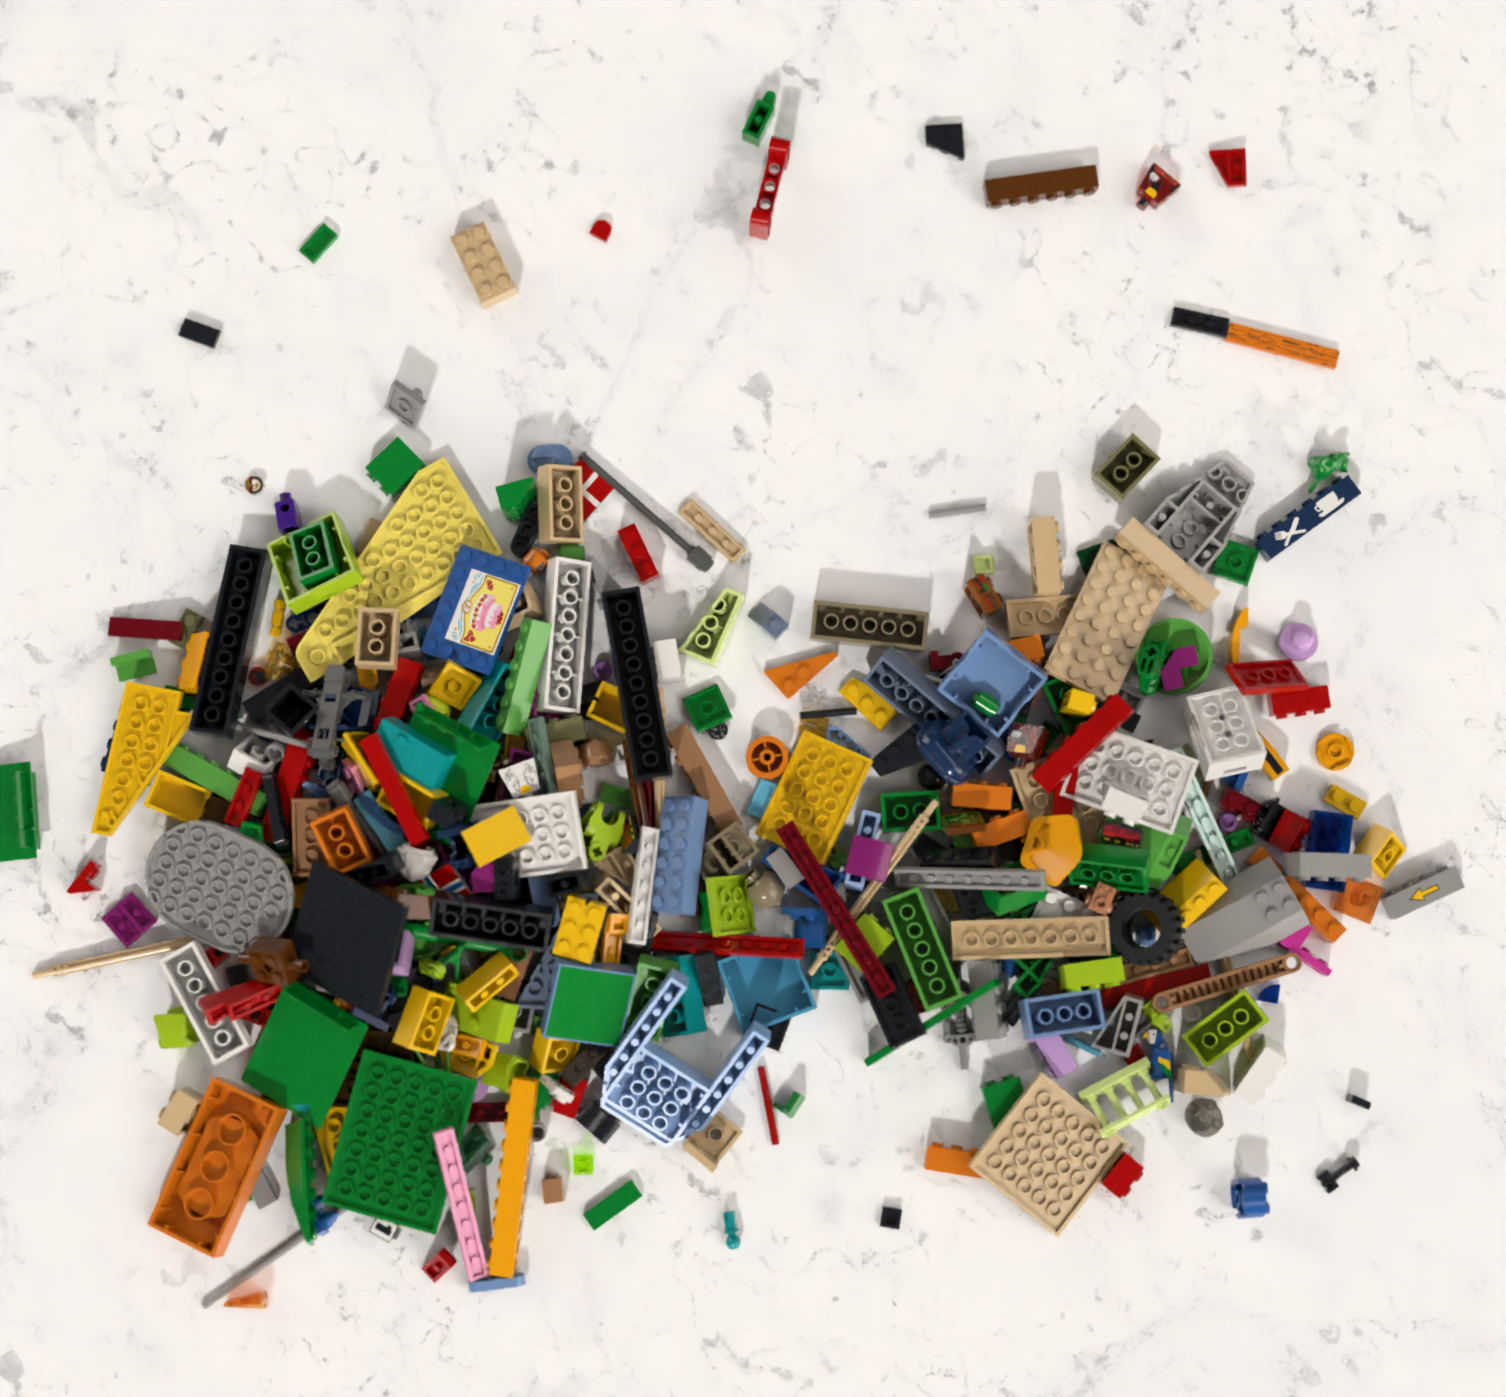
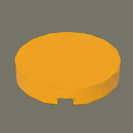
(1334, 751)

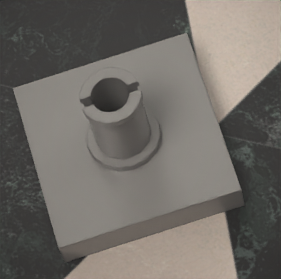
(405, 404)

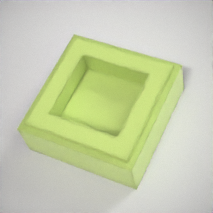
(983, 564)

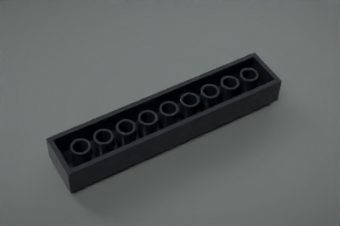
(231, 642)
(636, 685)

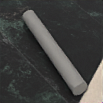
(957, 511)

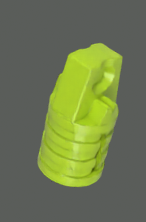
(1158, 1019)

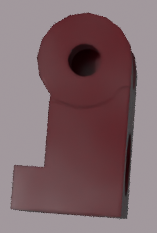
(943, 662)

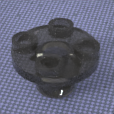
(1204, 1117)

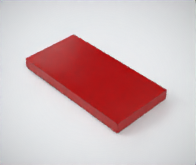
(1266, 677)

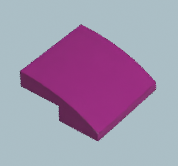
(869, 858)
(129, 920)

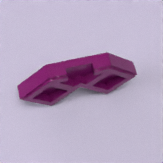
(1180, 659)

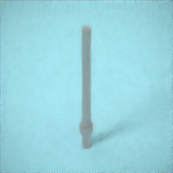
(272, 735)

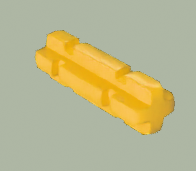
(277, 618)

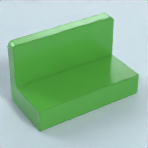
(134, 665)

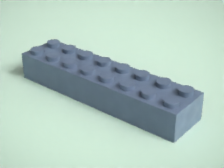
(920, 700)

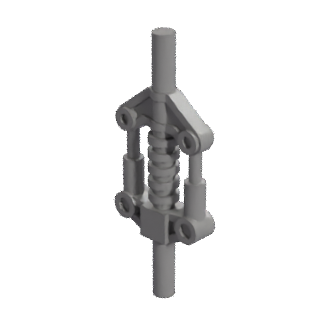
(960, 1039)

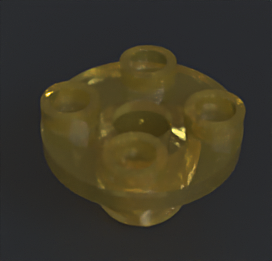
(279, 661)

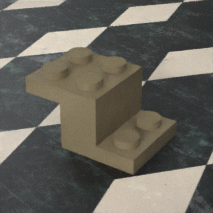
(727, 852)

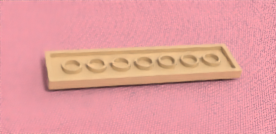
(1030, 938)

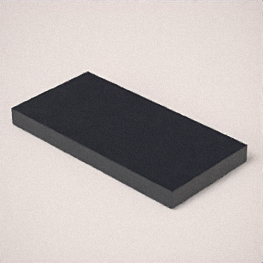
(895, 1010)

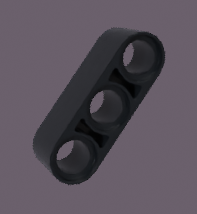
(519, 537)

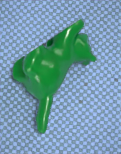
(1324, 465)

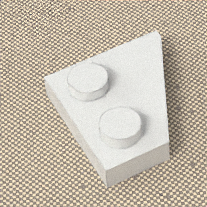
(561, 1092)

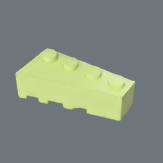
(713, 631)

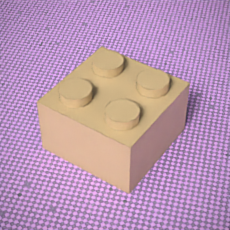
(180, 1111)

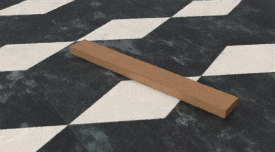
(1136, 972)

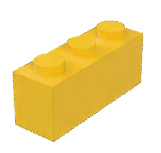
(1077, 703)
(486, 981)

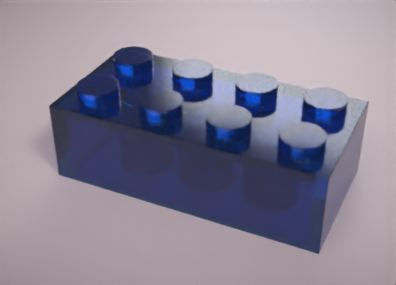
(1328, 834)

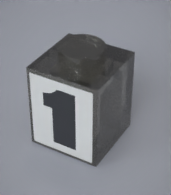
(385, 1230)

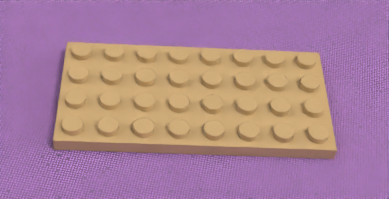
(1105, 623)

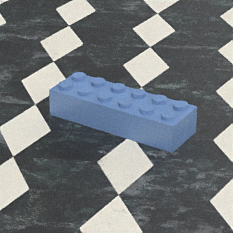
(679, 855)

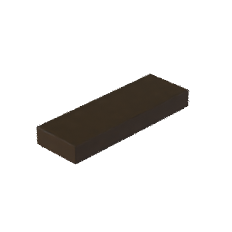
(583, 1063)

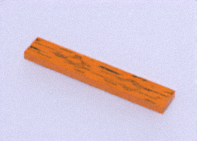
(1282, 346)

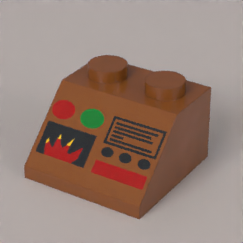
(982, 595)

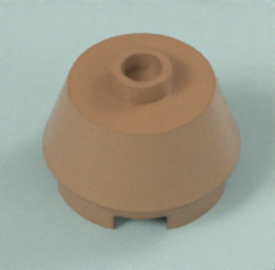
(595, 753)

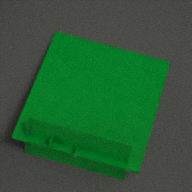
(472, 762)
(18, 812)
(305, 1052)

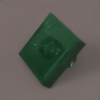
(475, 1148)

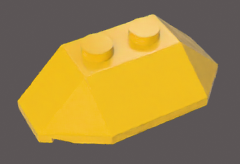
(472, 1066)

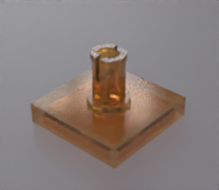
(1358, 900)

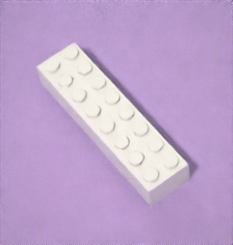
(567, 609)

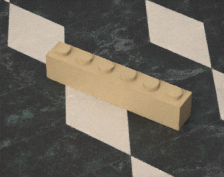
(1166, 565)

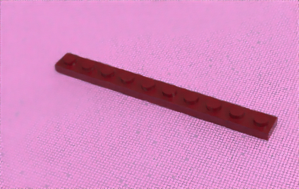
(835, 909)

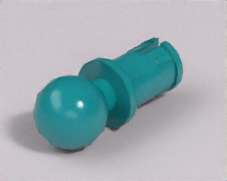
(732, 1241)

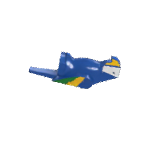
(1161, 1058)

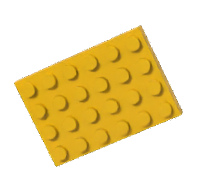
(815, 793)

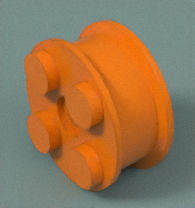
(767, 746)

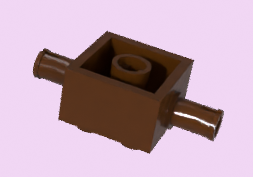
(274, 961)

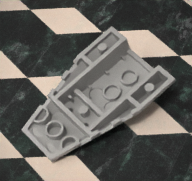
(1202, 514)
(1249, 915)

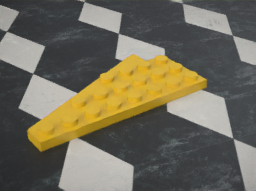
(143, 739)

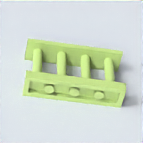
(1124, 1078)

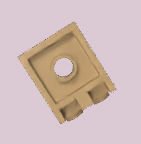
(711, 1151)

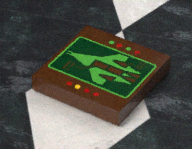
(962, 822)

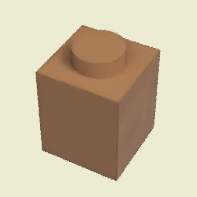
(553, 1188)

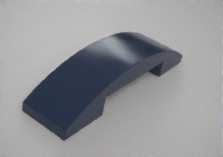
(370, 806)

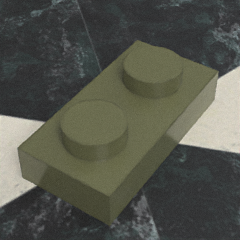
(192, 623)

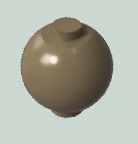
(764, 888)

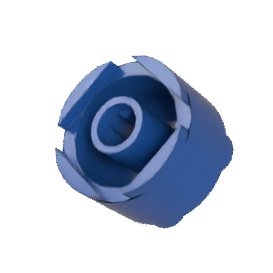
(1249, 1197)

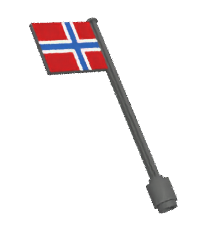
(443, 879)

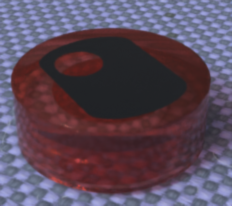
(256, 676)

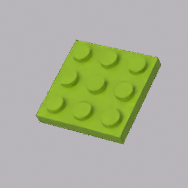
(729, 905)

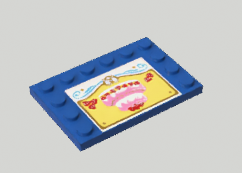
(475, 609)

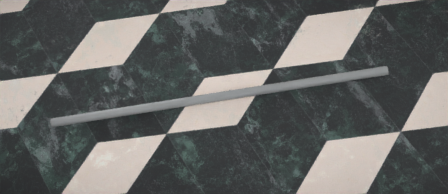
(257, 1268)

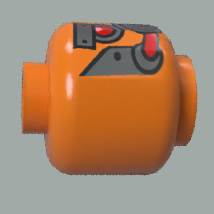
(536, 559)

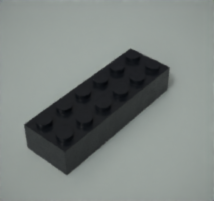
(490, 921)

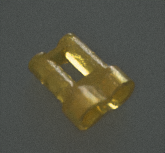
(821, 726)

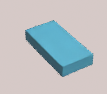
(761, 798)

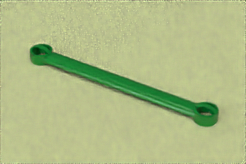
(421, 932)

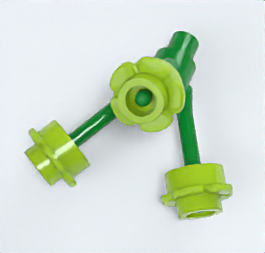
(437, 970)

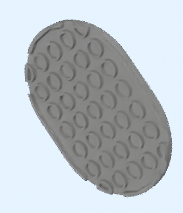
(219, 885)

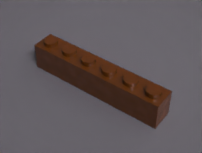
(1040, 186)

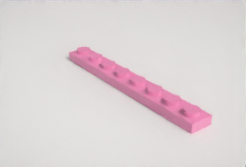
(460, 1204)

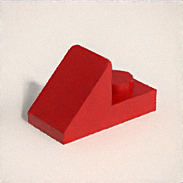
(82, 883)
(439, 1265)

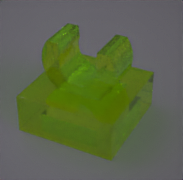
(583, 1164)

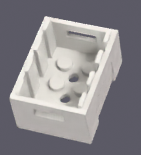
(1216, 752)

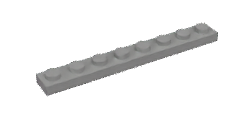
(970, 878)

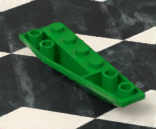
(301, 1175)

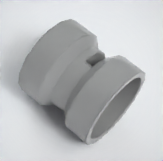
(276, 750)

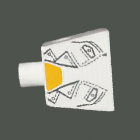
(521, 778)

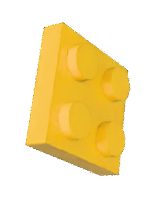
(455, 685)

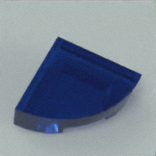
(1269, 994)

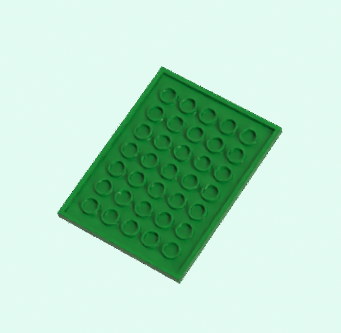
(386, 1143)

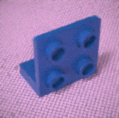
(808, 925)

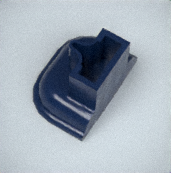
(952, 746)

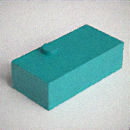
(416, 753)

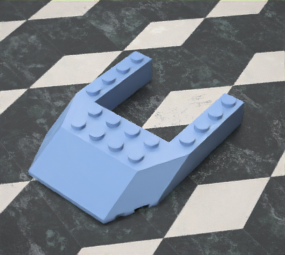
(659, 1090)

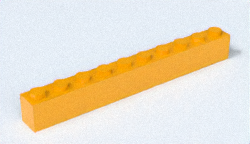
(514, 1176)

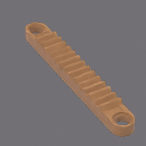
(1226, 982)

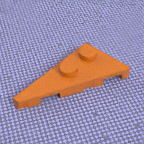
(797, 674)

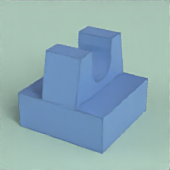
(1145, 935)

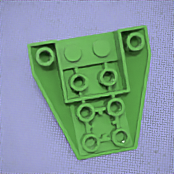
(1163, 847)

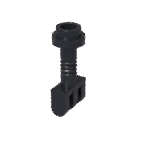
(1331, 1179)

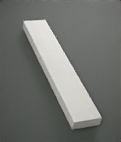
(642, 885)

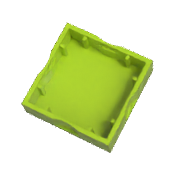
(294, 593)

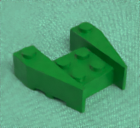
(1034, 968)

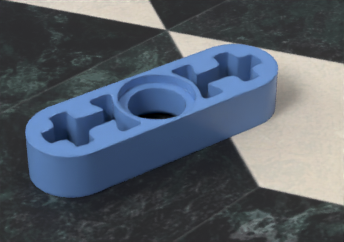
(847, 740)
(497, 1282)

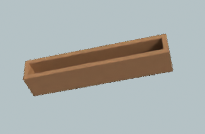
(702, 776)

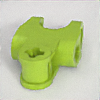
(599, 834)

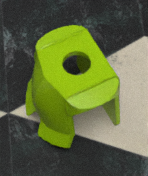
(175, 1029)
(505, 1069)

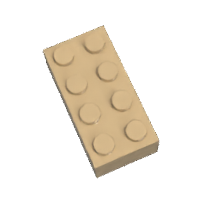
(483, 265)
(560, 504)
(1044, 556)

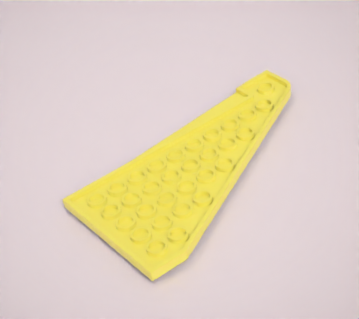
(401, 565)

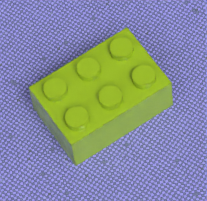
(1090, 974)

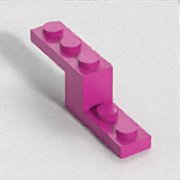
(1294, 942)

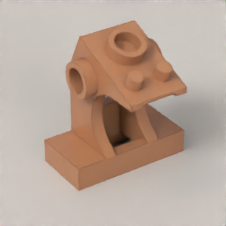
(1100, 898)

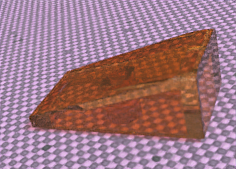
(255, 1300)

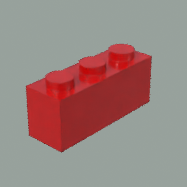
(638, 554)
(1298, 702)

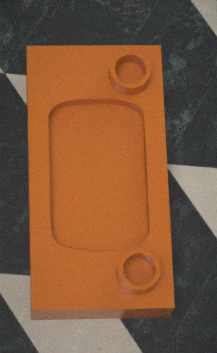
(217, 1167)

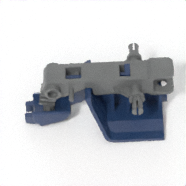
(340, 708)

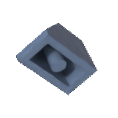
(769, 621)

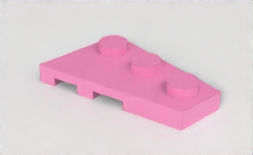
(354, 777)

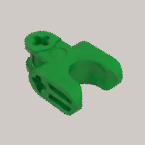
(1150, 664)

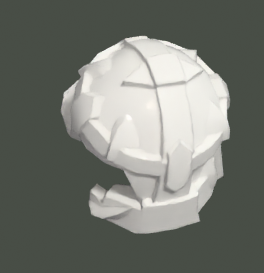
(417, 861)

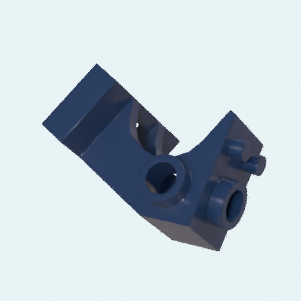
(459, 859)
(377, 1022)

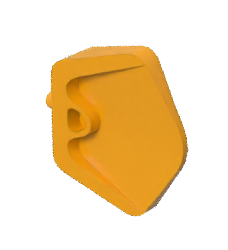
(1052, 845)

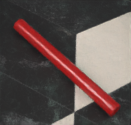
(768, 1105)

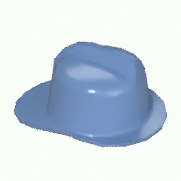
(549, 454)

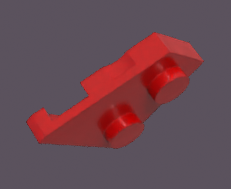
(1230, 166)

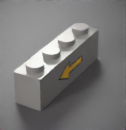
(1422, 892)

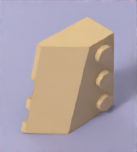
(1199, 1081)

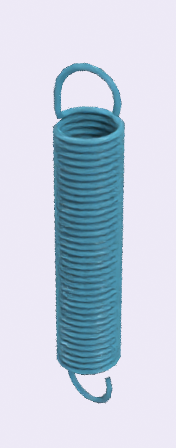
(423, 631)
(1082, 1045)

